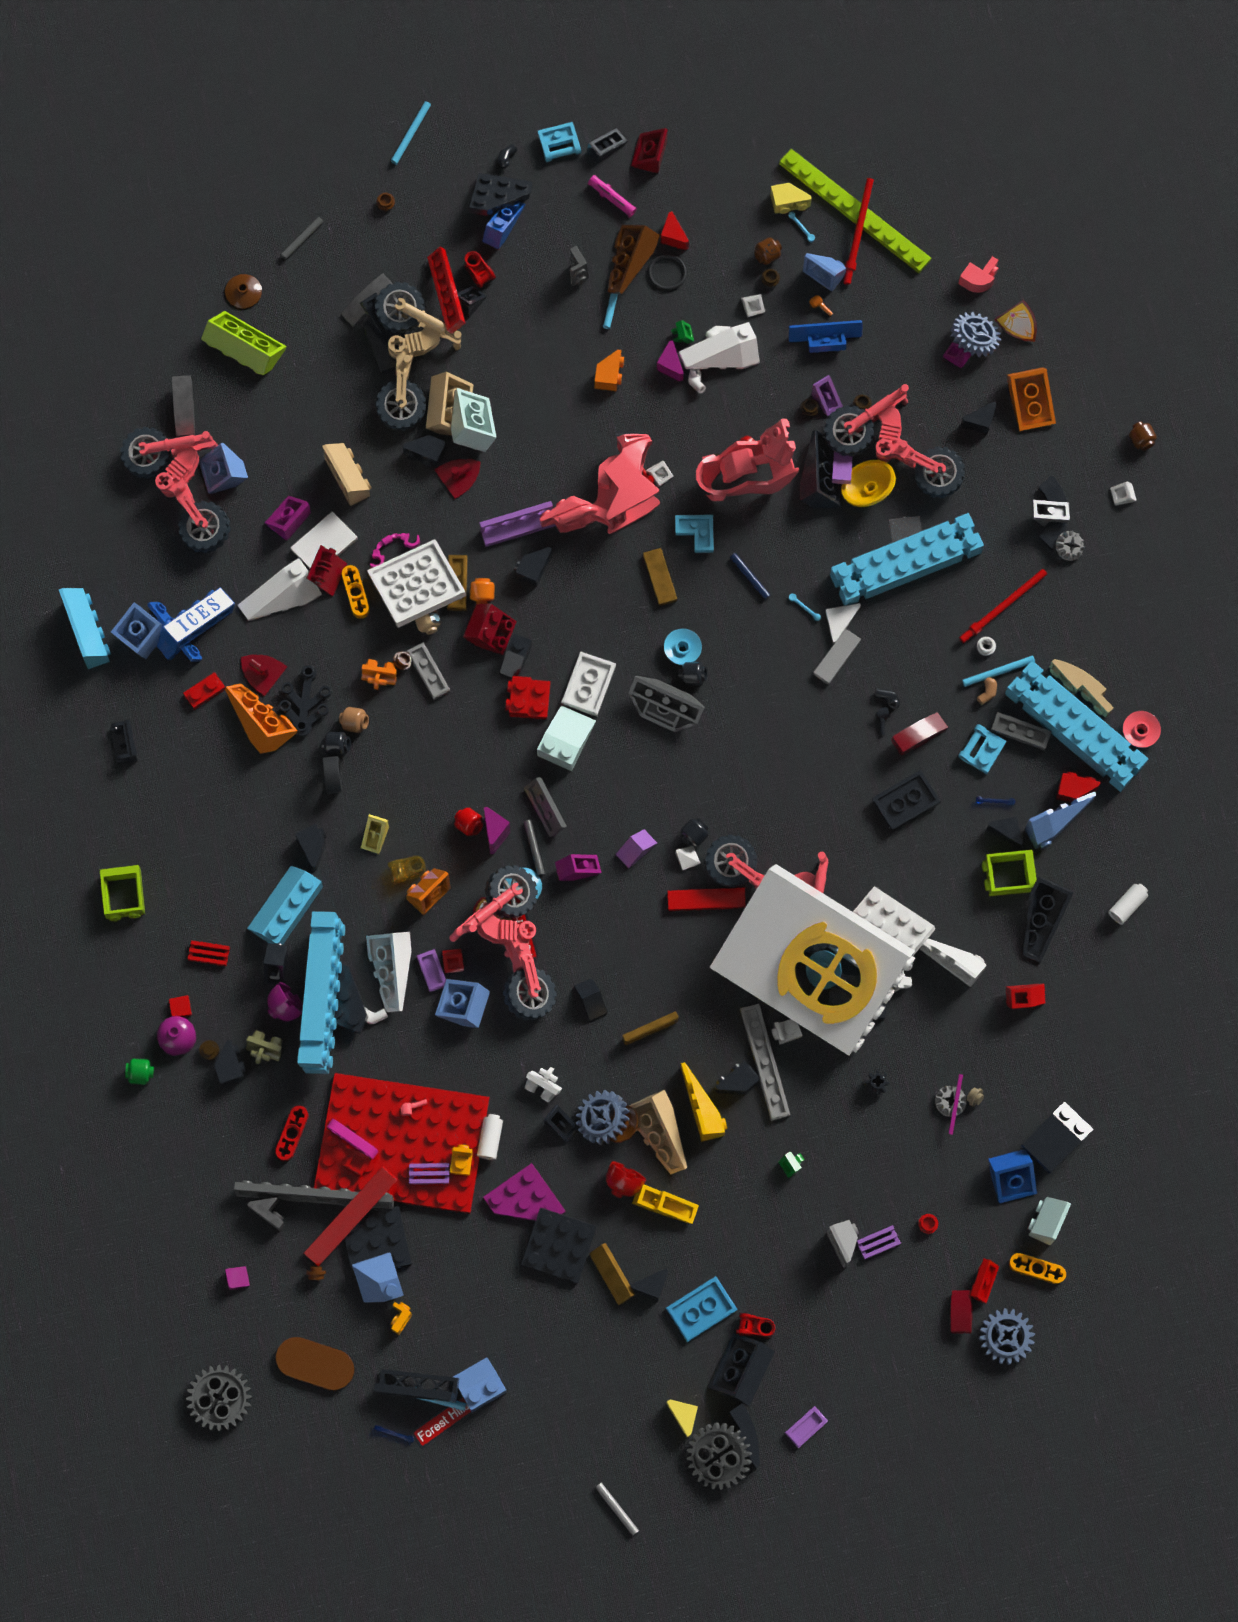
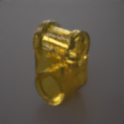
(405, 869)

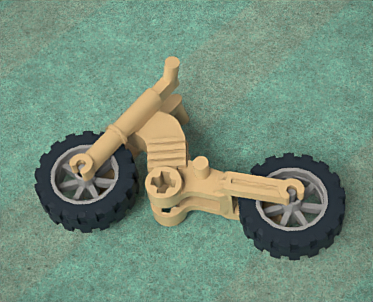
(409, 347)

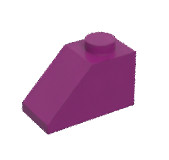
(577, 867)

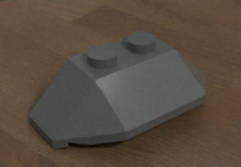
(665, 704)

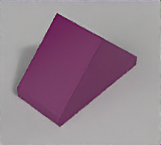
(669, 362)

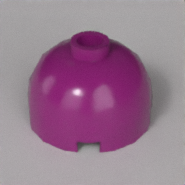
(283, 1003)
(176, 1035)

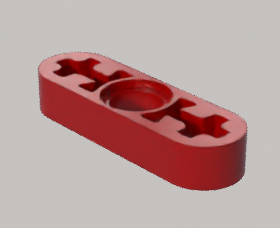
(302, 1121)

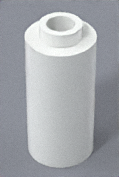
(1128, 903)
(490, 1137)

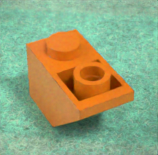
(607, 372)

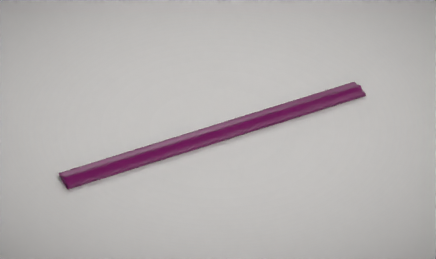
(955, 1104)

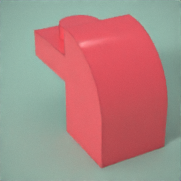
(979, 280)

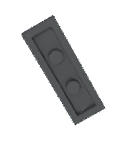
(1021, 731)
(545, 807)

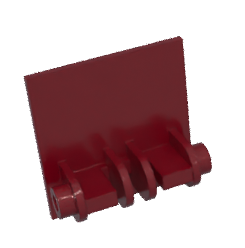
(326, 570)

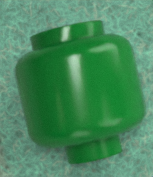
(139, 1071)

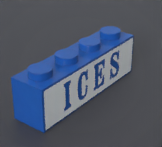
(197, 619)

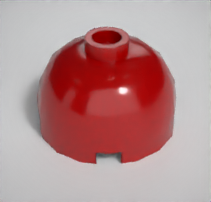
(623, 1180)

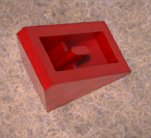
(673, 233)

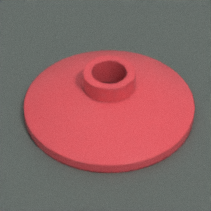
(1146, 722)

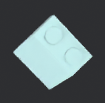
(1049, 1219)

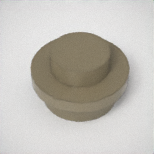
(975, 1096)

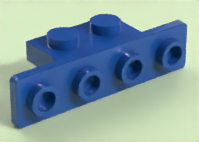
(825, 336)
(162, 616)

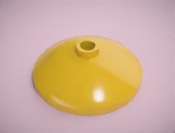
(869, 483)

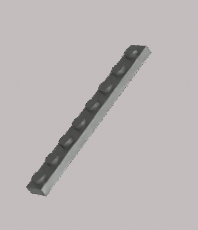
(304, 1194)

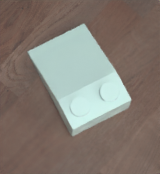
(472, 421)
(565, 738)

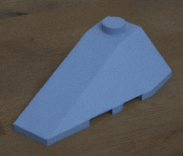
(1049, 824)

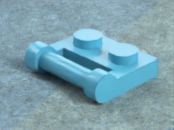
(559, 136)
(988, 751)

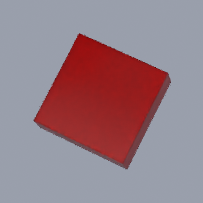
(180, 1006)
(357, 1163)

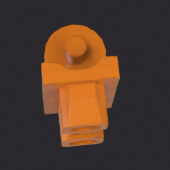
(379, 675)

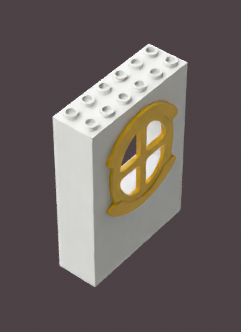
(772, 939)

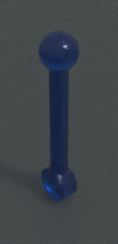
(979, 800)
(410, 1439)

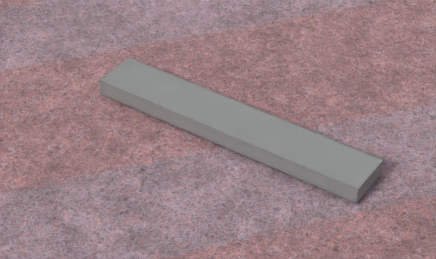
(765, 1062)

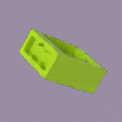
(1029, 868)
(119, 874)

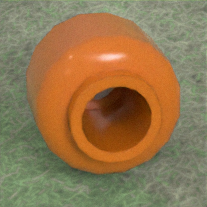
(482, 590)

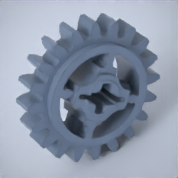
(975, 334)
(612, 1123)
(994, 1347)

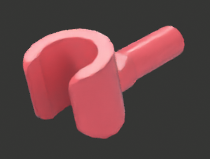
(406, 1108)

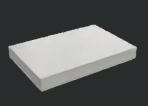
(329, 533)
(588, 684)

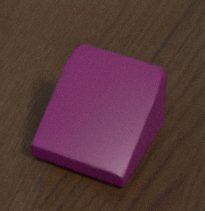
(956, 355)
(237, 1277)

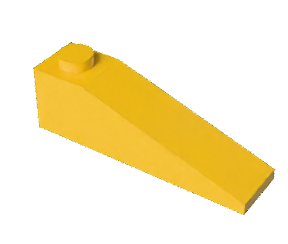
(705, 1113)

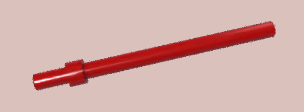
(851, 263)
(976, 628)

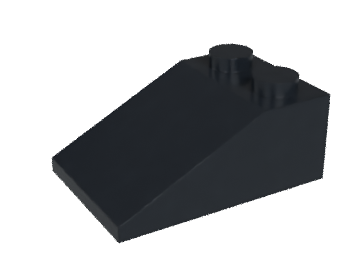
(1057, 1137)

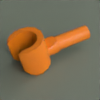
(817, 301)

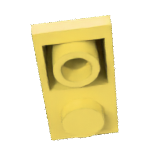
(788, 197)

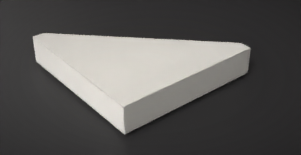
(839, 619)

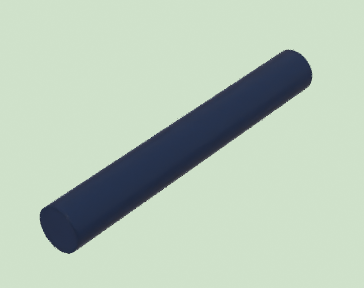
(750, 576)

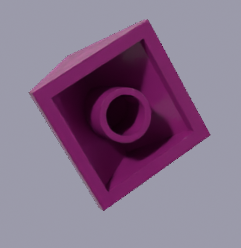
(288, 516)
(497, 829)

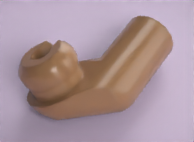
(990, 691)

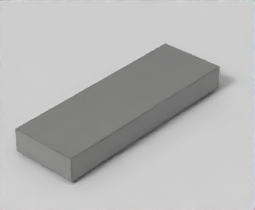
(837, 656)
(428, 671)

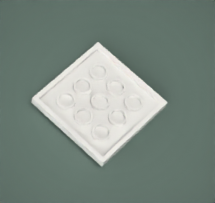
(416, 583)
(892, 919)

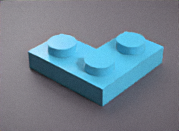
(701, 527)

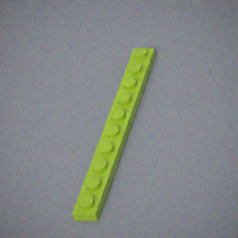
(850, 208)

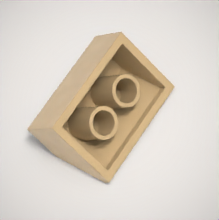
(442, 401)
(346, 472)

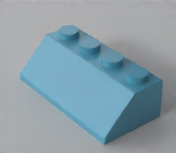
(84, 626)
(286, 906)

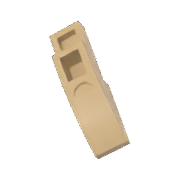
(1078, 680)

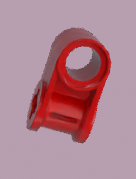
(479, 272)
(754, 1325)

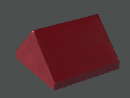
(650, 150)

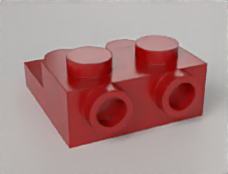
(528, 698)

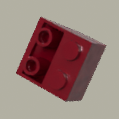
(490, 628)

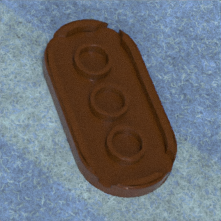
(315, 1363)

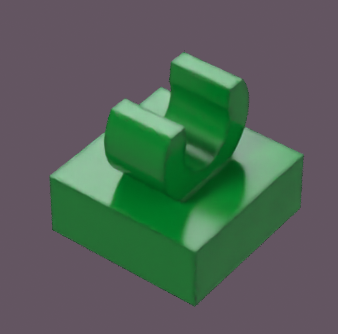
(684, 332)
(791, 1164)

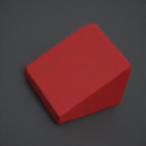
(453, 961)

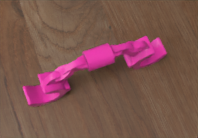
(388, 539)

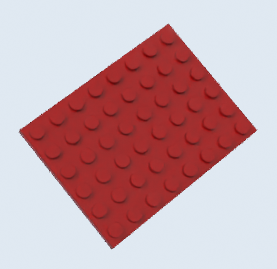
(427, 1136)

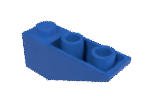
(502, 224)

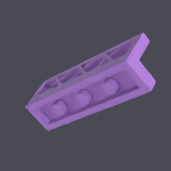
(514, 524)

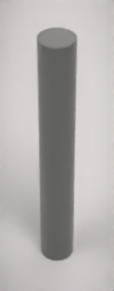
(302, 238)
(534, 848)

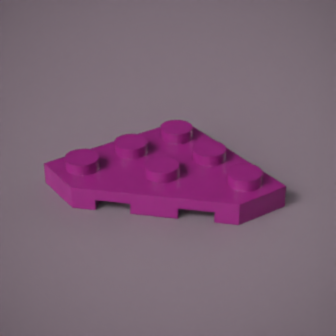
(523, 1196)

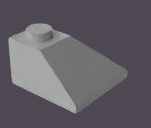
(843, 1238)

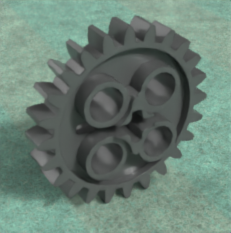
(235, 1406)
(709, 1440)

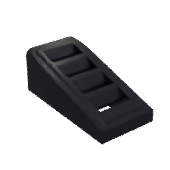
(595, 150)

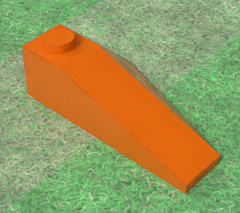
(262, 725)

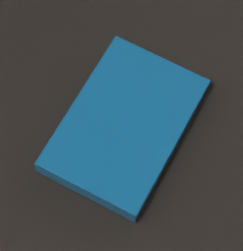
(701, 1309)

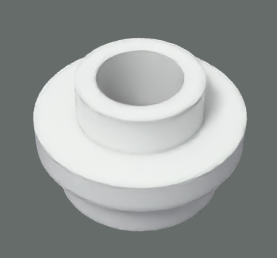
(990, 642)

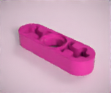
(352, 1138)

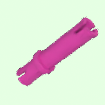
(628, 209)

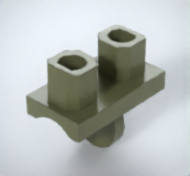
(263, 1049)

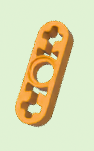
(357, 583)
(1050, 1277)

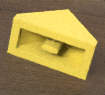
(374, 834)
(684, 1415)

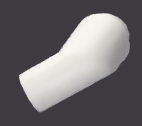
(715, 330)
(694, 380)
(374, 1018)

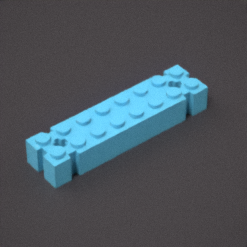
(906, 560)
(1076, 726)
(320, 993)

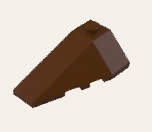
(634, 248)

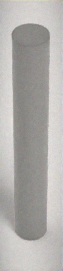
(617, 1509)

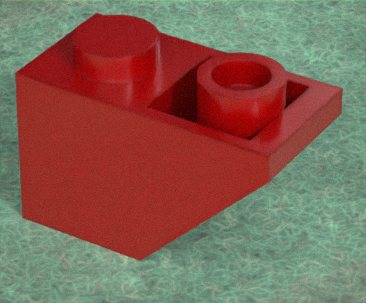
(1074, 787)
(1025, 995)

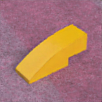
(666, 1204)

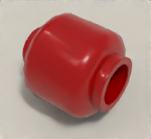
(468, 821)

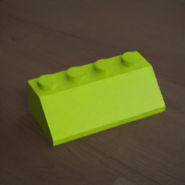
(243, 342)

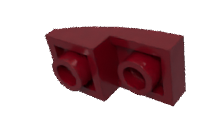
(961, 1311)

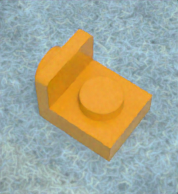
(461, 1160)
(401, 1320)

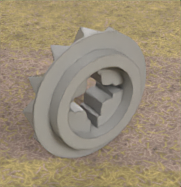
(1064, 550)
(942, 1105)

